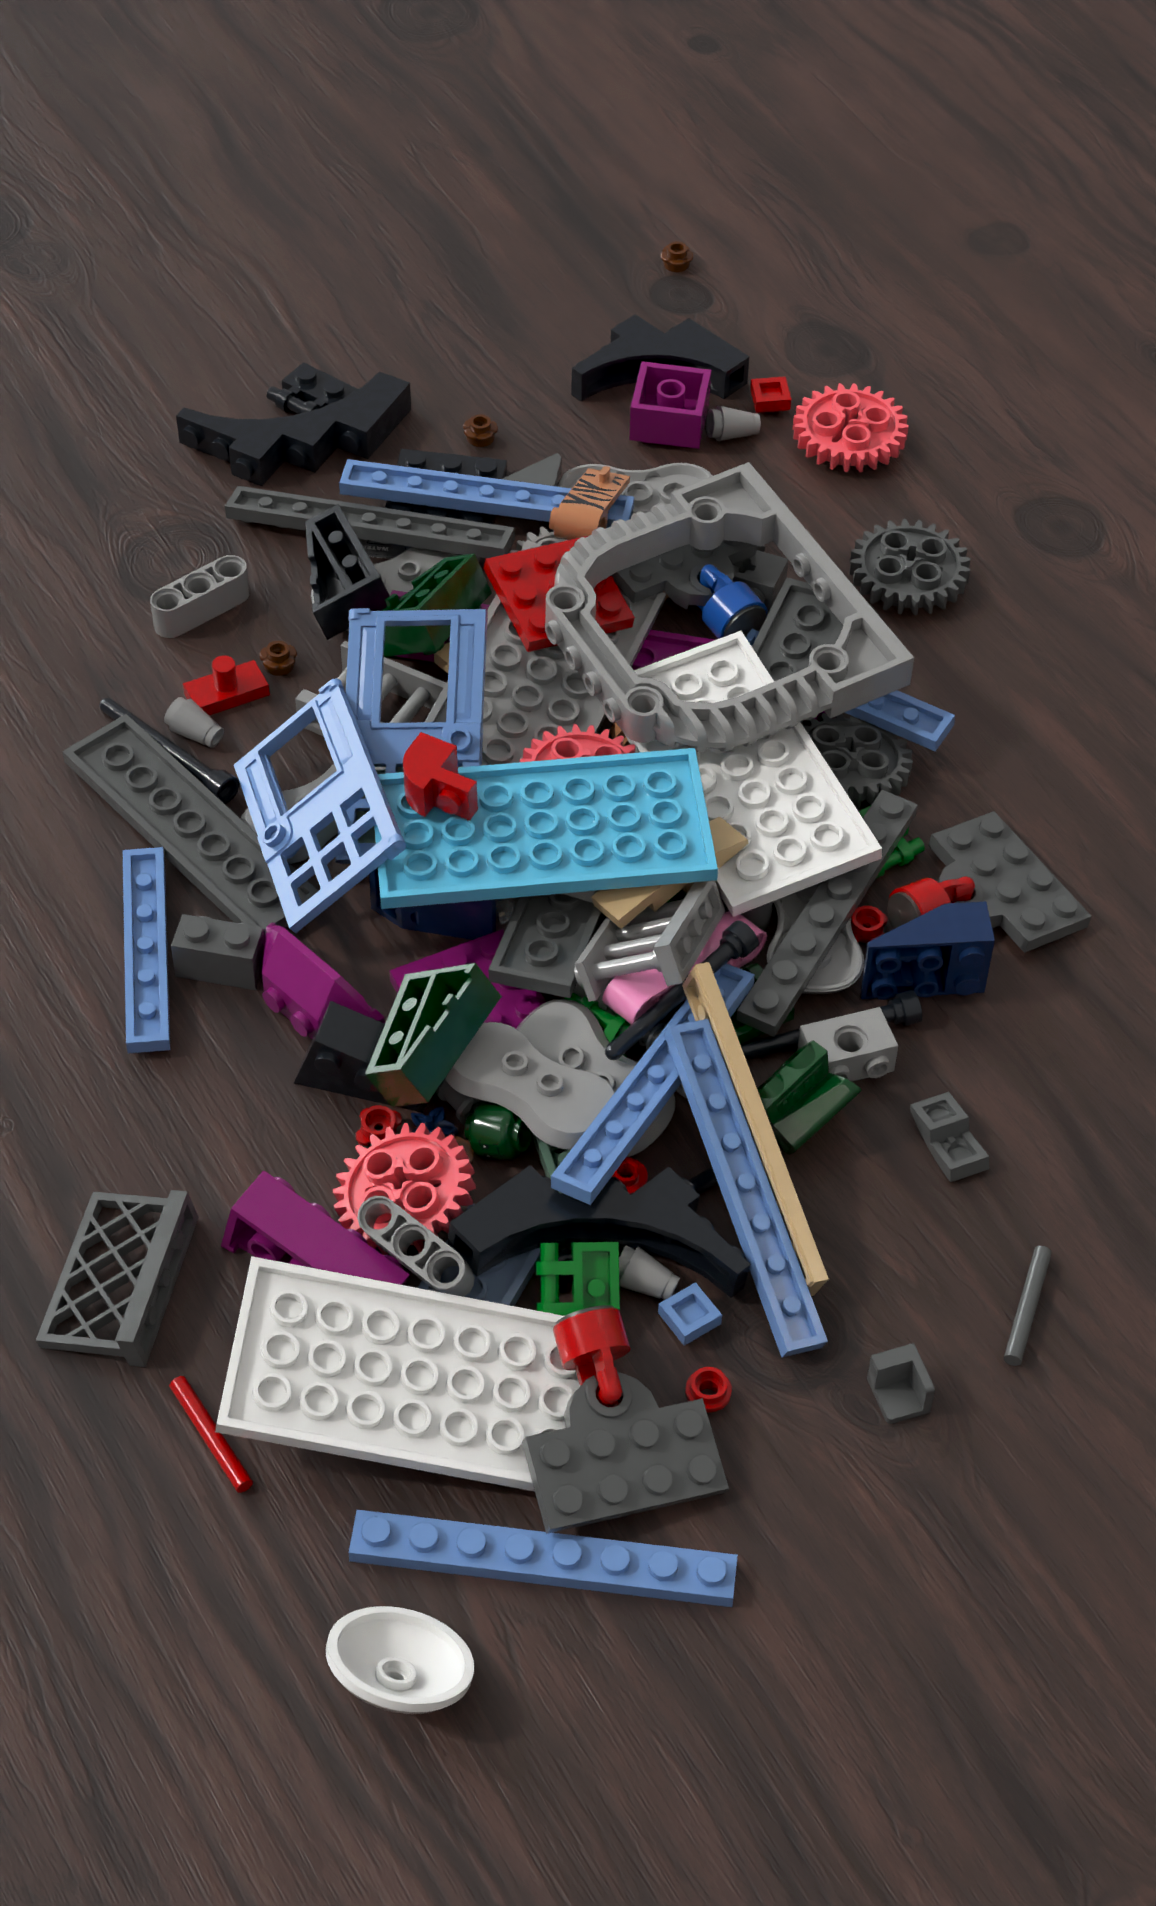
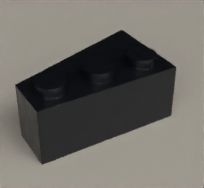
(340, 572)
(341, 1056)

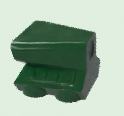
(804, 1096)

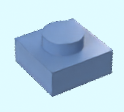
(689, 1313)

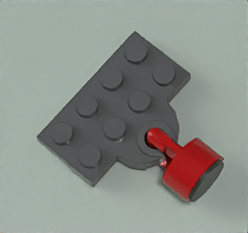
(993, 866)
(617, 1443)

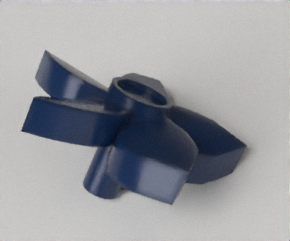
(435, 1119)

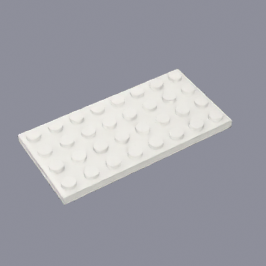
(771, 792)
(392, 1373)

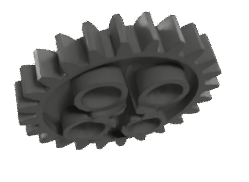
(909, 566)
(862, 756)

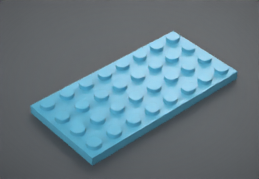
(555, 831)

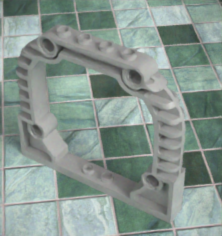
(728, 507)

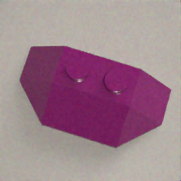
(303, 984)

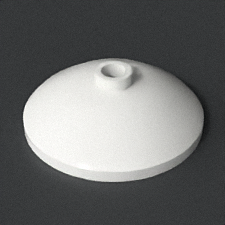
(399, 1659)

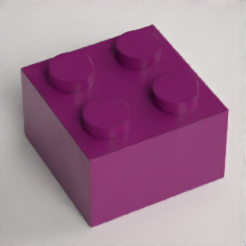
(670, 405)

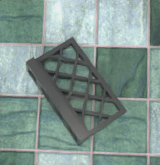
(151, 1291)

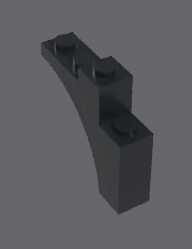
(640, 341)

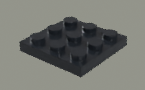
(454, 464)

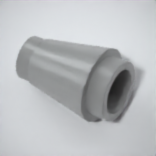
(731, 423)
(192, 722)
(645, 1274)

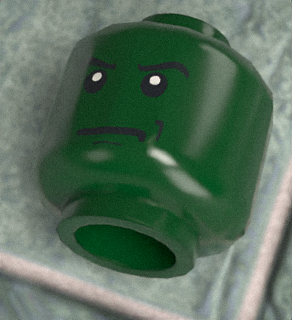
(496, 1132)

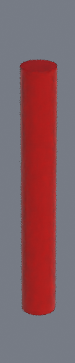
(215, 1441)

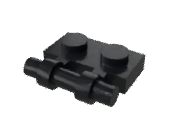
(308, 390)

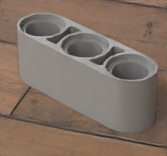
(200, 596)
(403, 1231)

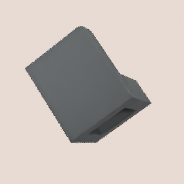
(900, 1383)

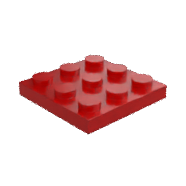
(526, 577)

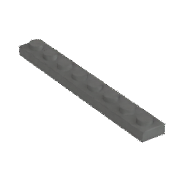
(374, 522)
(822, 923)

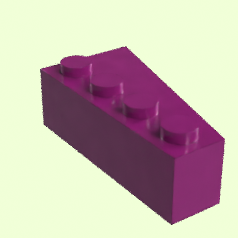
(286, 1228)

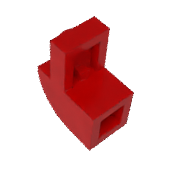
(434, 780)

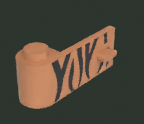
(587, 504)

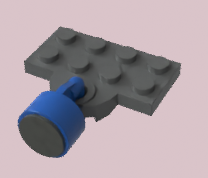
(701, 580)

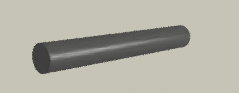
(1027, 1306)

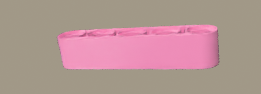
(636, 992)

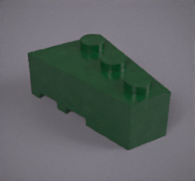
(448, 585)
(429, 1030)

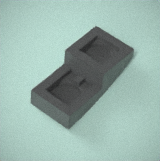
(948, 1136)

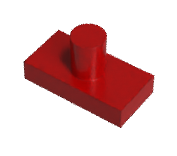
(227, 685)

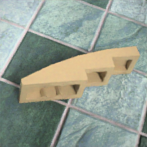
(626, 903)

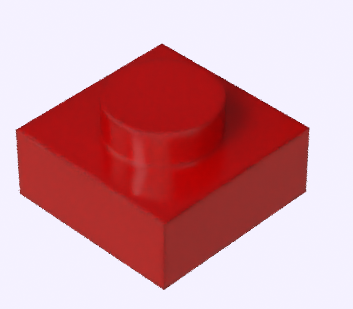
(770, 394)

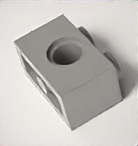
(856, 1044)

